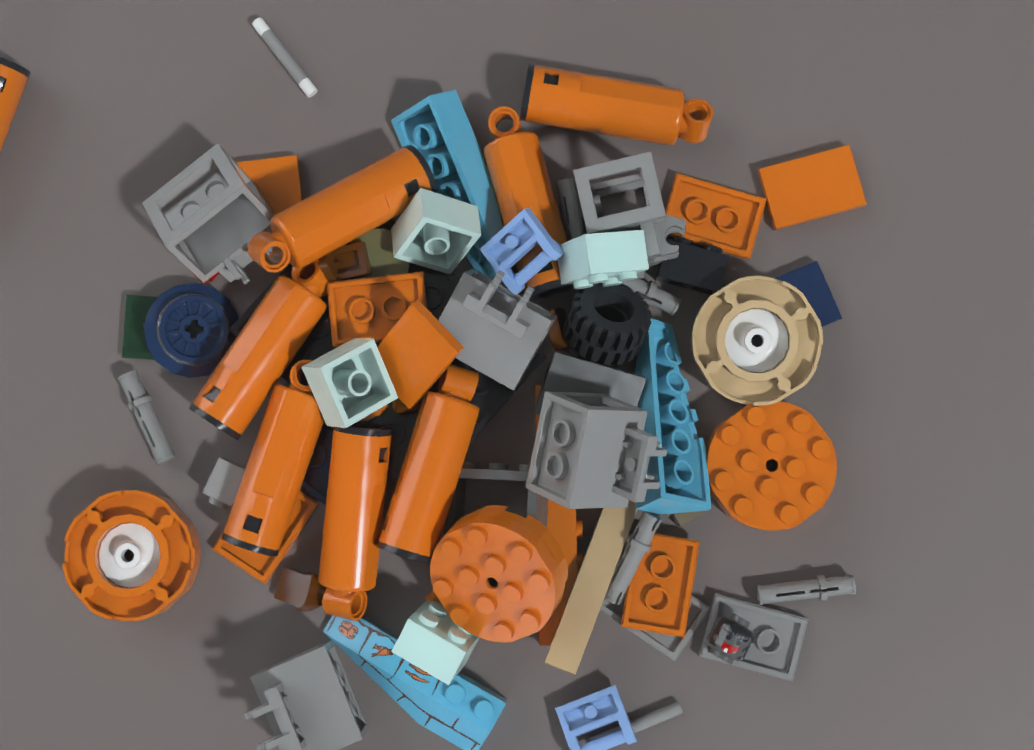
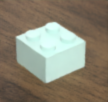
(435, 231)
(603, 258)
(350, 382)
(435, 642)

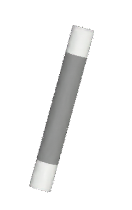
(284, 57)

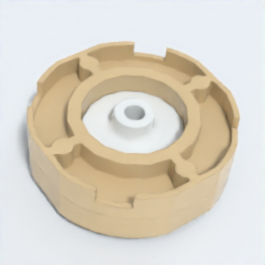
(787, 333)

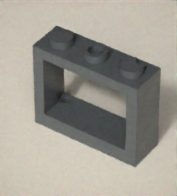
(536, 504)

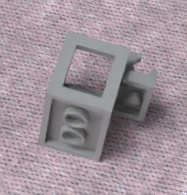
(211, 215)
(651, 219)
(495, 326)
(592, 452)
(308, 702)

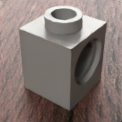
(224, 483)

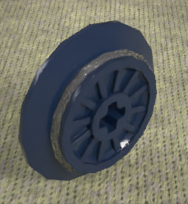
(172, 344)

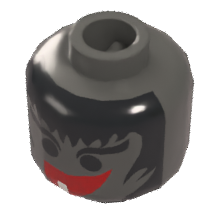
(730, 638)

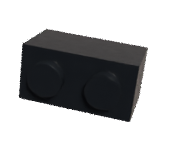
(694, 267)

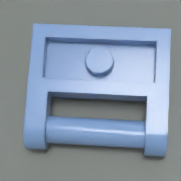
(516, 241)
(592, 713)

